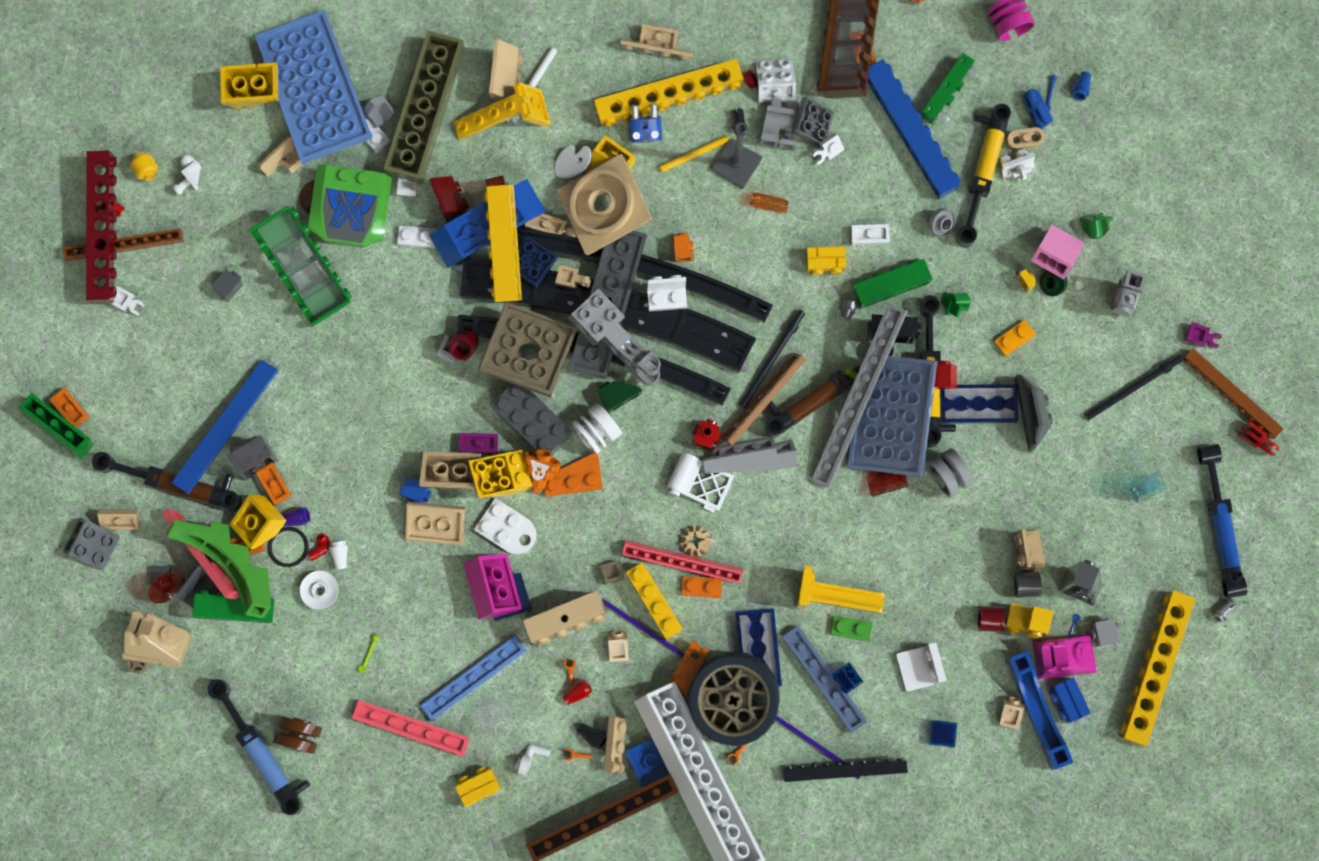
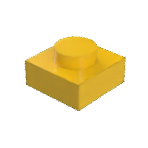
(1027, 280)

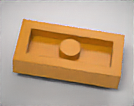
(1015, 338)

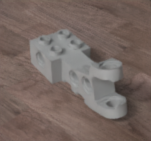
(600, 320)

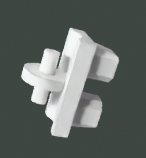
(1018, 166)

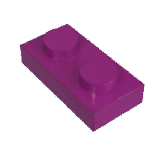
(478, 443)

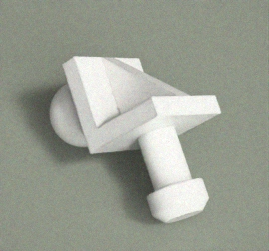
(191, 172)

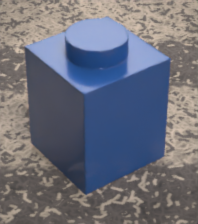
(414, 492)

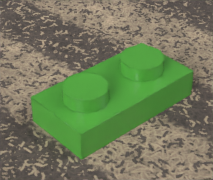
(851, 628)

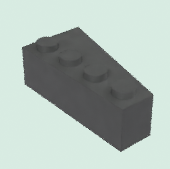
(1082, 582)

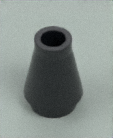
(592, 735)

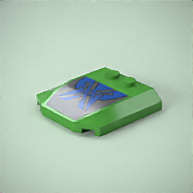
(349, 205)

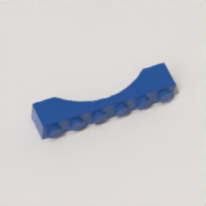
(1037, 709)

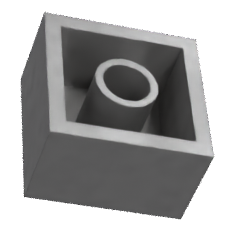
(251, 457)

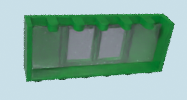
(301, 265)

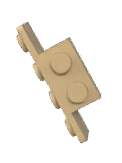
(658, 39)
(283, 155)

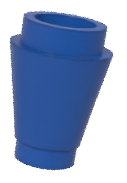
(1082, 86)

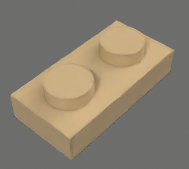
(119, 519)

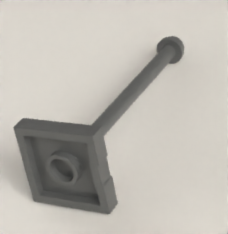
(736, 161)

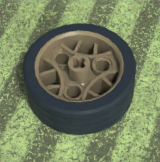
(747, 730)

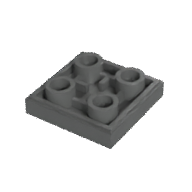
(812, 121)

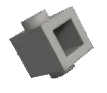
(1105, 631)

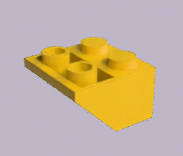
(607, 150)

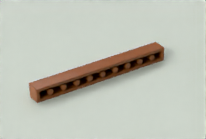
(129, 243)
(1234, 394)

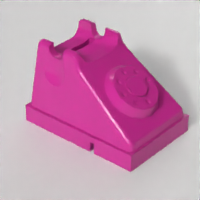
(1064, 656)

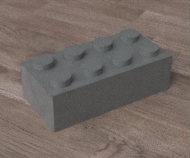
(531, 419)

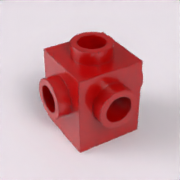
(703, 440)

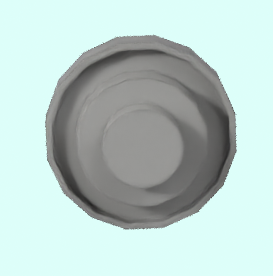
(942, 222)

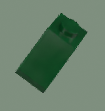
(617, 394)

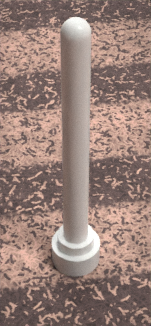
(536, 77)

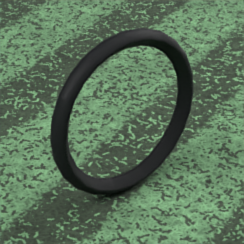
(299, 560)

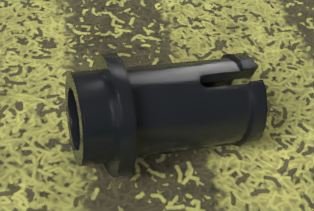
(738, 118)

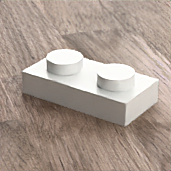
(379, 138)
(870, 234)
(415, 236)

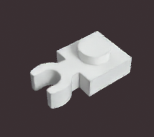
(829, 148)
(125, 300)

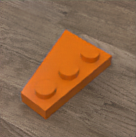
(576, 478)

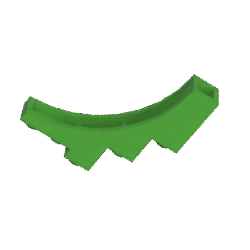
(214, 541)

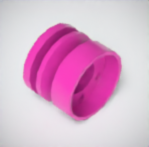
(1010, 15)

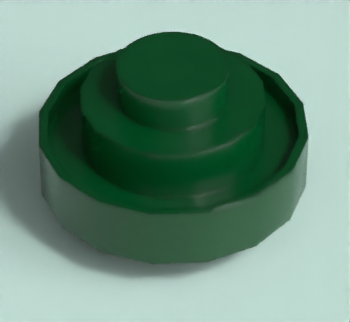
(1052, 284)

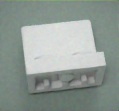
(776, 80)
(667, 293)
(921, 667)

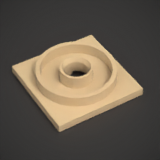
(623, 215)

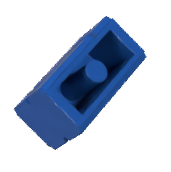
(1069, 700)

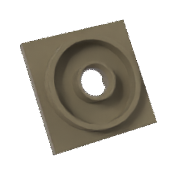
(521, 327)

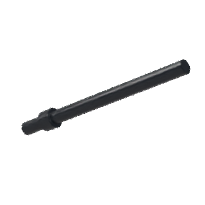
(791, 328)
(1164, 367)

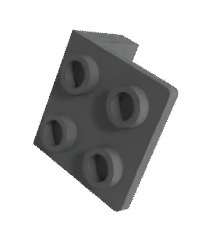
(91, 544)
(198, 581)

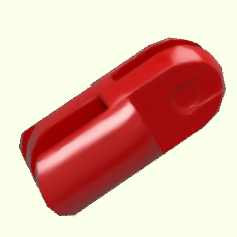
(1258, 443)

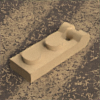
(615, 745)

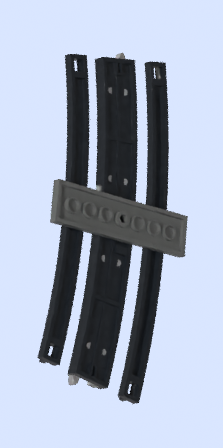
(615, 278)

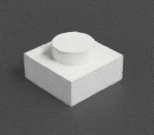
(406, 187)

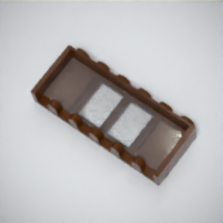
(847, 48)

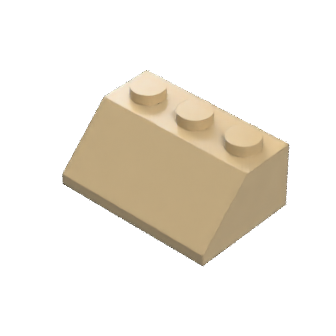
(504, 70)
(447, 469)

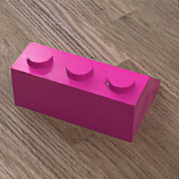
(492, 586)

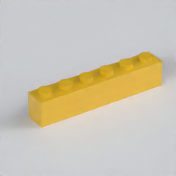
(504, 243)

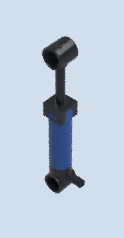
(1220, 512)

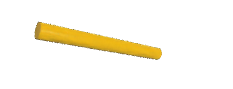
(695, 153)

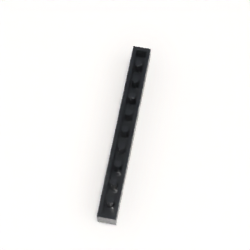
(841, 770)

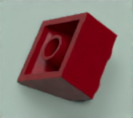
(448, 197)

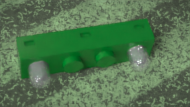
(945, 92)

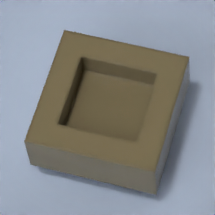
(612, 572)

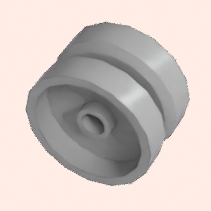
(950, 472)

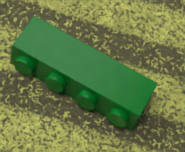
(892, 283)
(55, 426)
(221, 608)

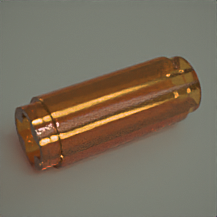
(769, 202)

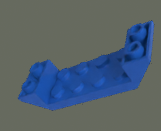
(469, 231)

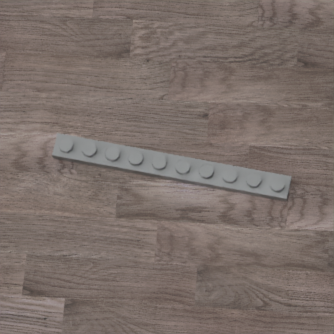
(859, 395)

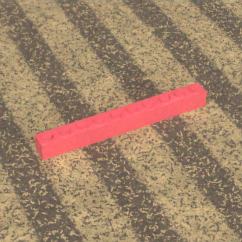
(682, 561)

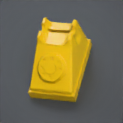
(249, 85)

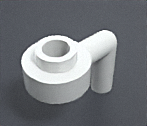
(524, 763)

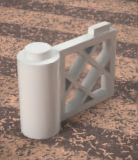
(685, 475)

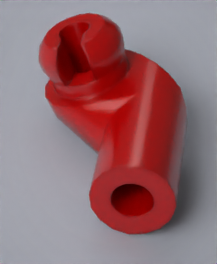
(322, 547)

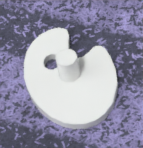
(568, 163)

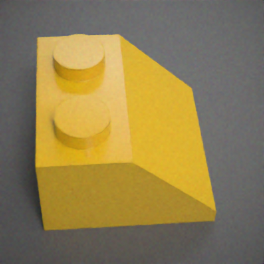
(257, 521)

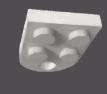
(505, 527)

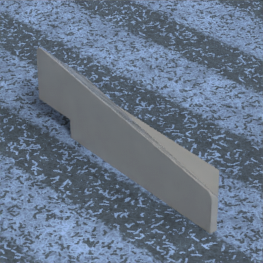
(752, 456)

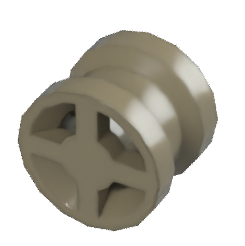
(131, 665)

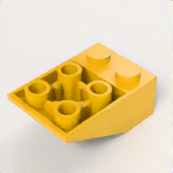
(500, 475)

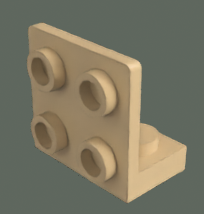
(1029, 550)

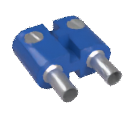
(645, 128)

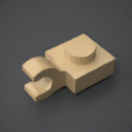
(569, 278)

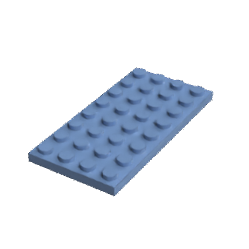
(314, 87)

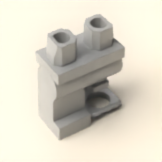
(779, 119)
(1127, 289)

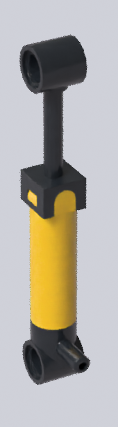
(985, 167)
(935, 426)

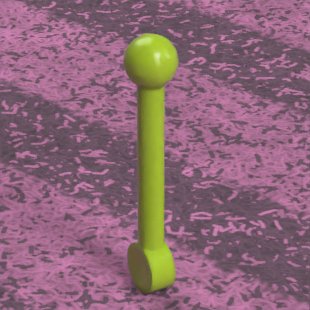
(362, 668)

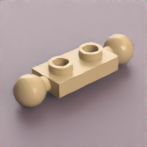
(550, 224)

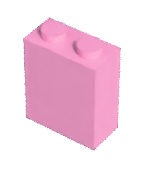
(1057, 251)

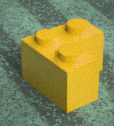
(1033, 620)

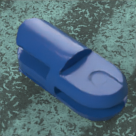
(1037, 108)

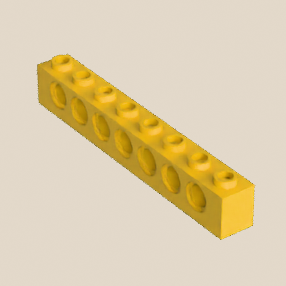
(729, 69)
(1184, 606)

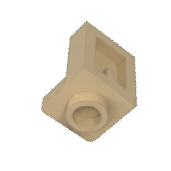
(618, 646)
(1011, 712)

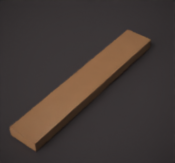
(763, 398)

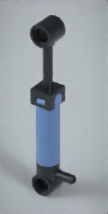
(259, 753)

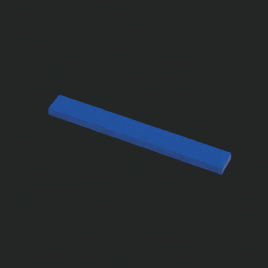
(225, 427)

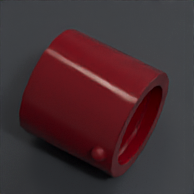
(464, 345)
(991, 619)

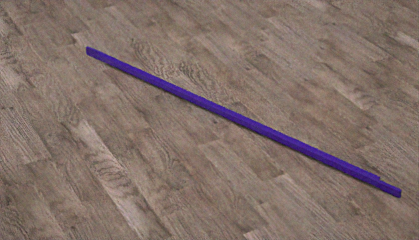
(720, 680)

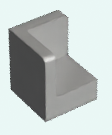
(379, 111)
(444, 349)

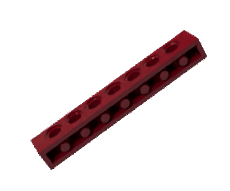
(94, 162)

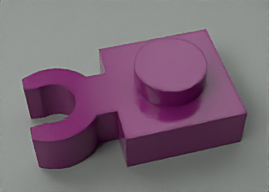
(1200, 336)

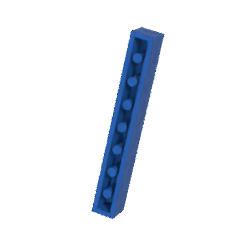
(912, 130)

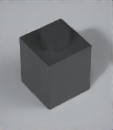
(227, 284)

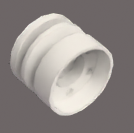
(597, 428)

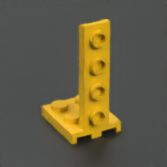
(526, 101)
(836, 595)

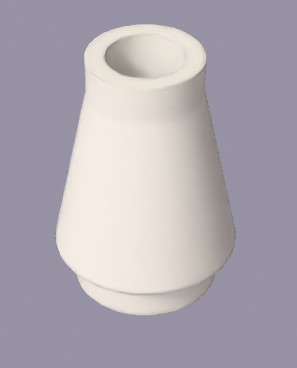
(339, 553)

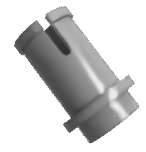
(1224, 610)

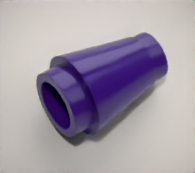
(297, 517)

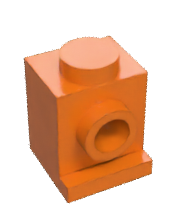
(683, 247)

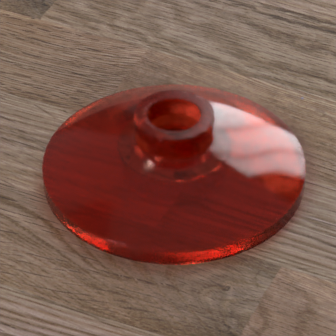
(165, 587)

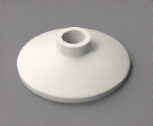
(309, 588)

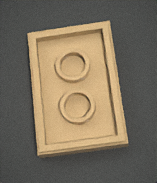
(435, 523)

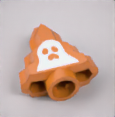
(541, 468)

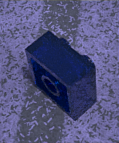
(847, 678)
(943, 733)

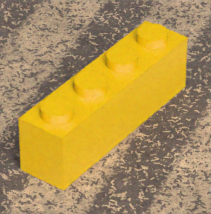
(654, 601)

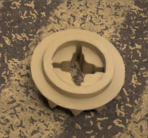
(690, 548)

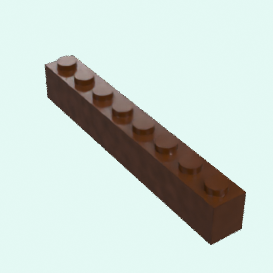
(602, 818)

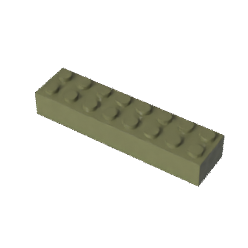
(424, 107)

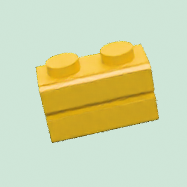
(826, 259)
(477, 787)

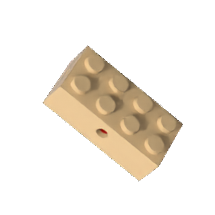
(552, 622)

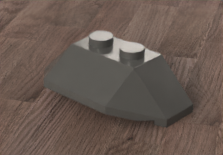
(1033, 411)

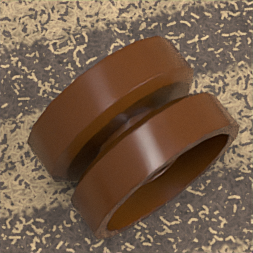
(297, 735)

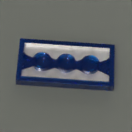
(979, 404)
(759, 638)

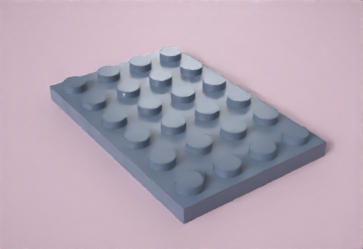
(896, 419)

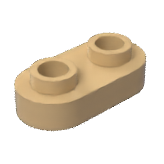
(1024, 137)

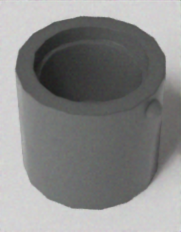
(1027, 584)

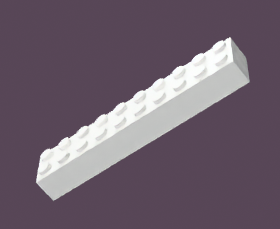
(697, 776)

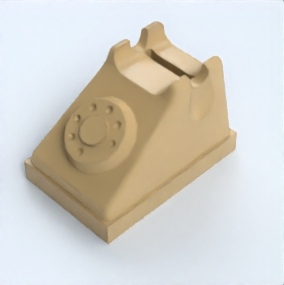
(155, 641)

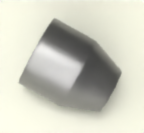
(848, 308)

